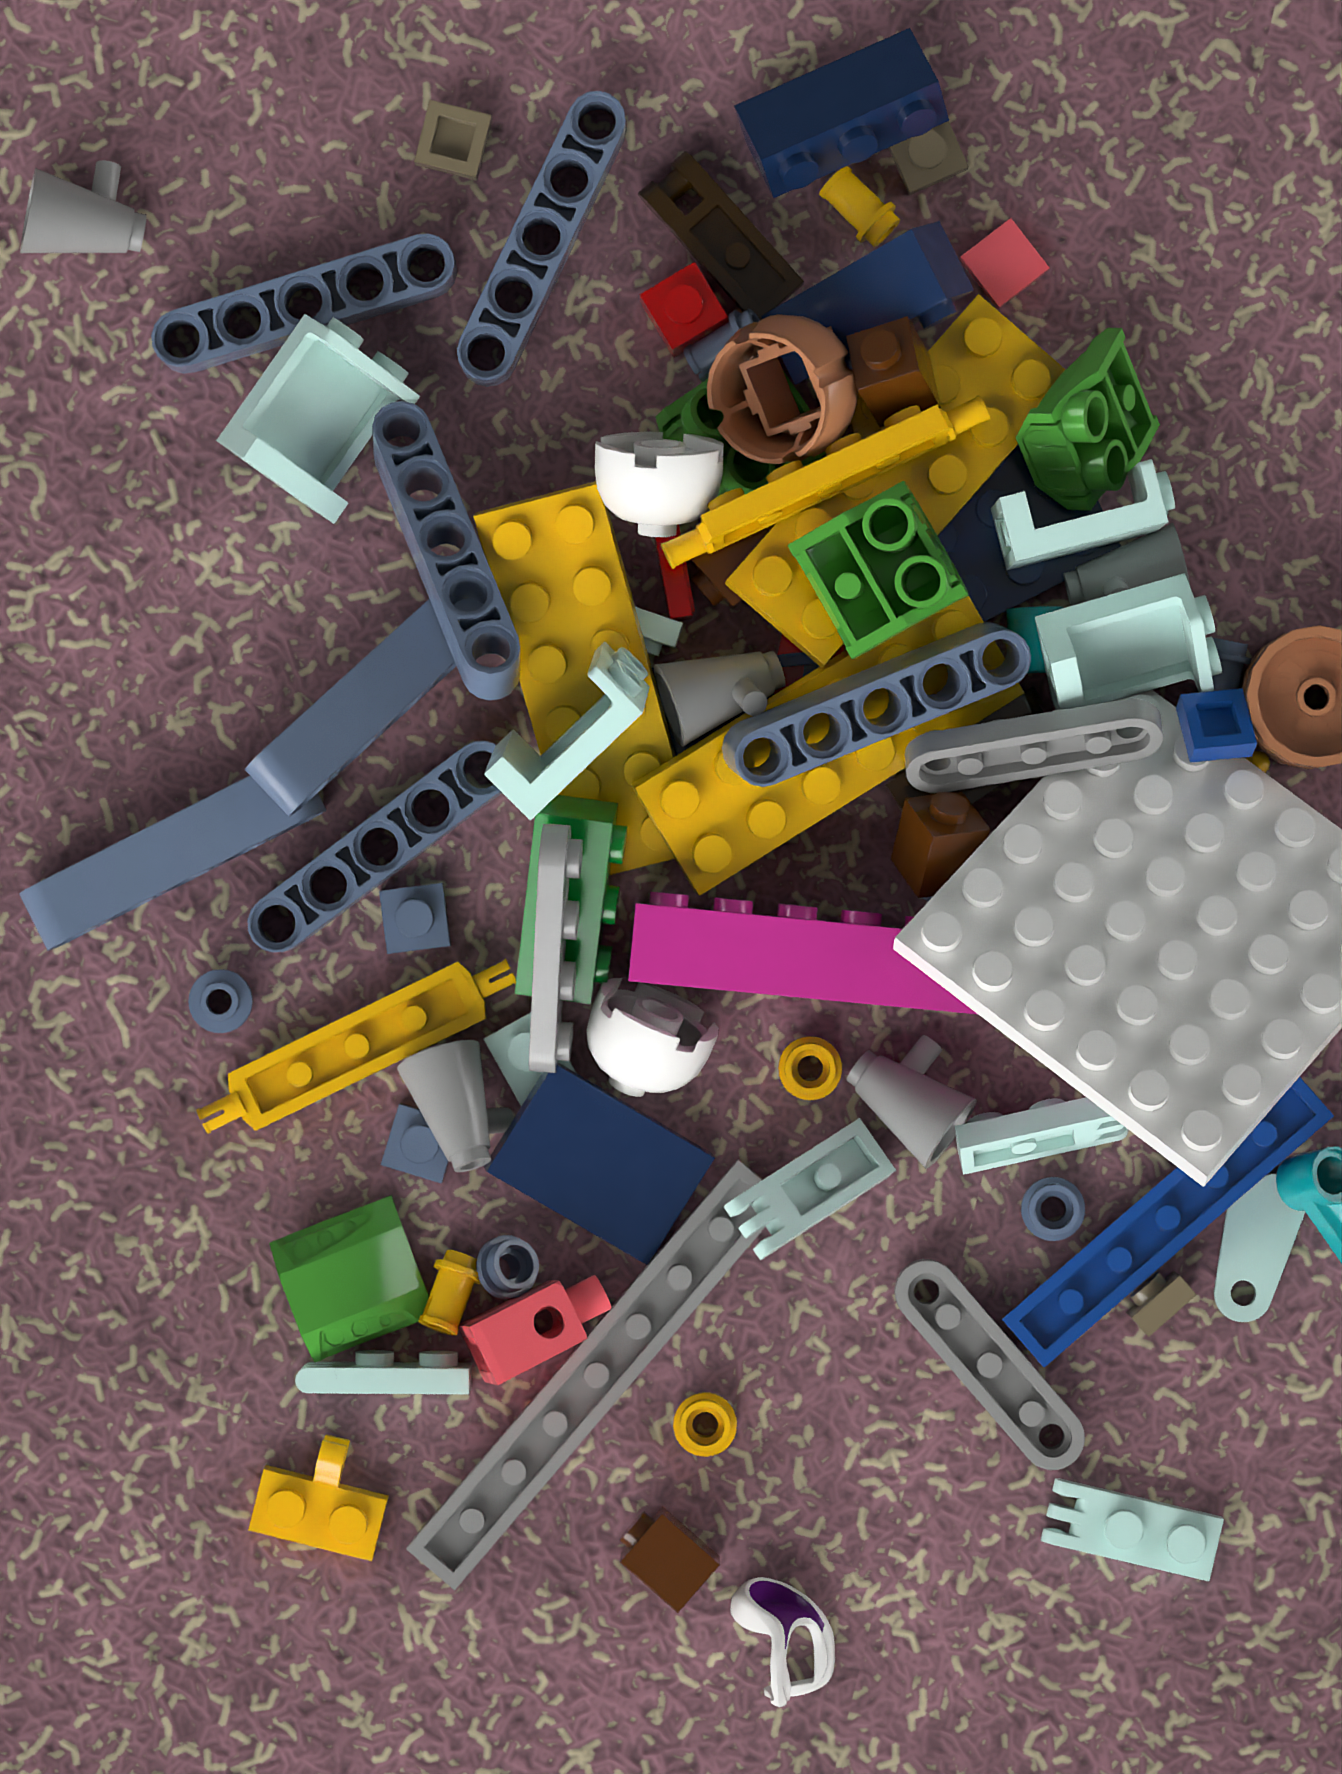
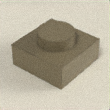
(453, 140)
(929, 158)
(1159, 1300)

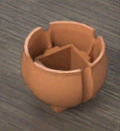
(756, 398)

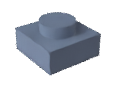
(415, 918)
(414, 1147)

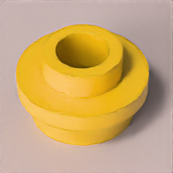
(815, 1088)
(705, 1444)

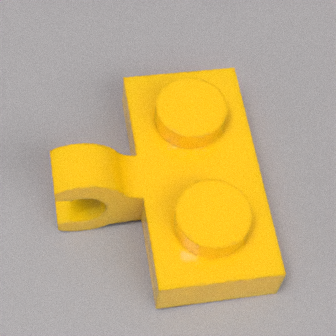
(320, 1508)

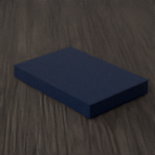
(599, 1162)

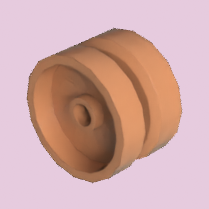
(1275, 697)

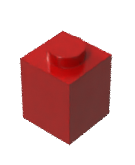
(683, 308)

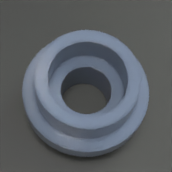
(241, 1001)
(1067, 1223)
(522, 1263)

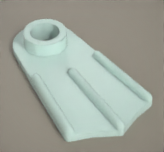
(1255, 1248)

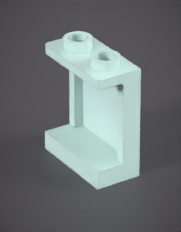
(314, 412)
(1025, 545)
(1128, 644)
(536, 780)

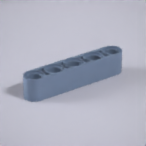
(548, 208)
(273, 297)
(446, 577)
(906, 708)
(356, 710)
(349, 854)
(158, 860)

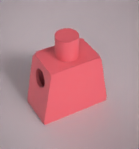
(505, 1335)

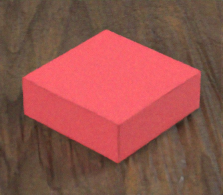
(1004, 263)

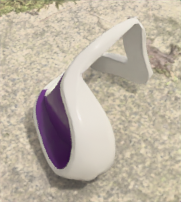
(776, 1610)

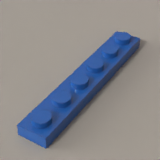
(1157, 1230)

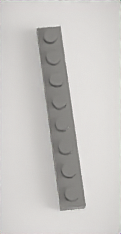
(587, 1383)

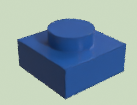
(1216, 725)

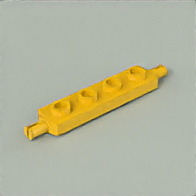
(845, 466)
(356, 1046)

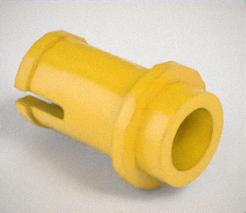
(860, 207)
(450, 1292)

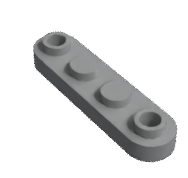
(1033, 745)
(555, 922)
(989, 1364)

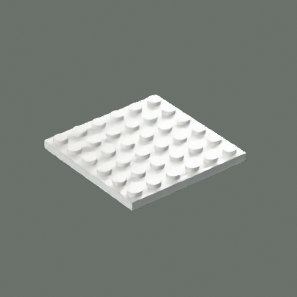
(1153, 941)

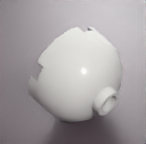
(658, 478)
(647, 1038)

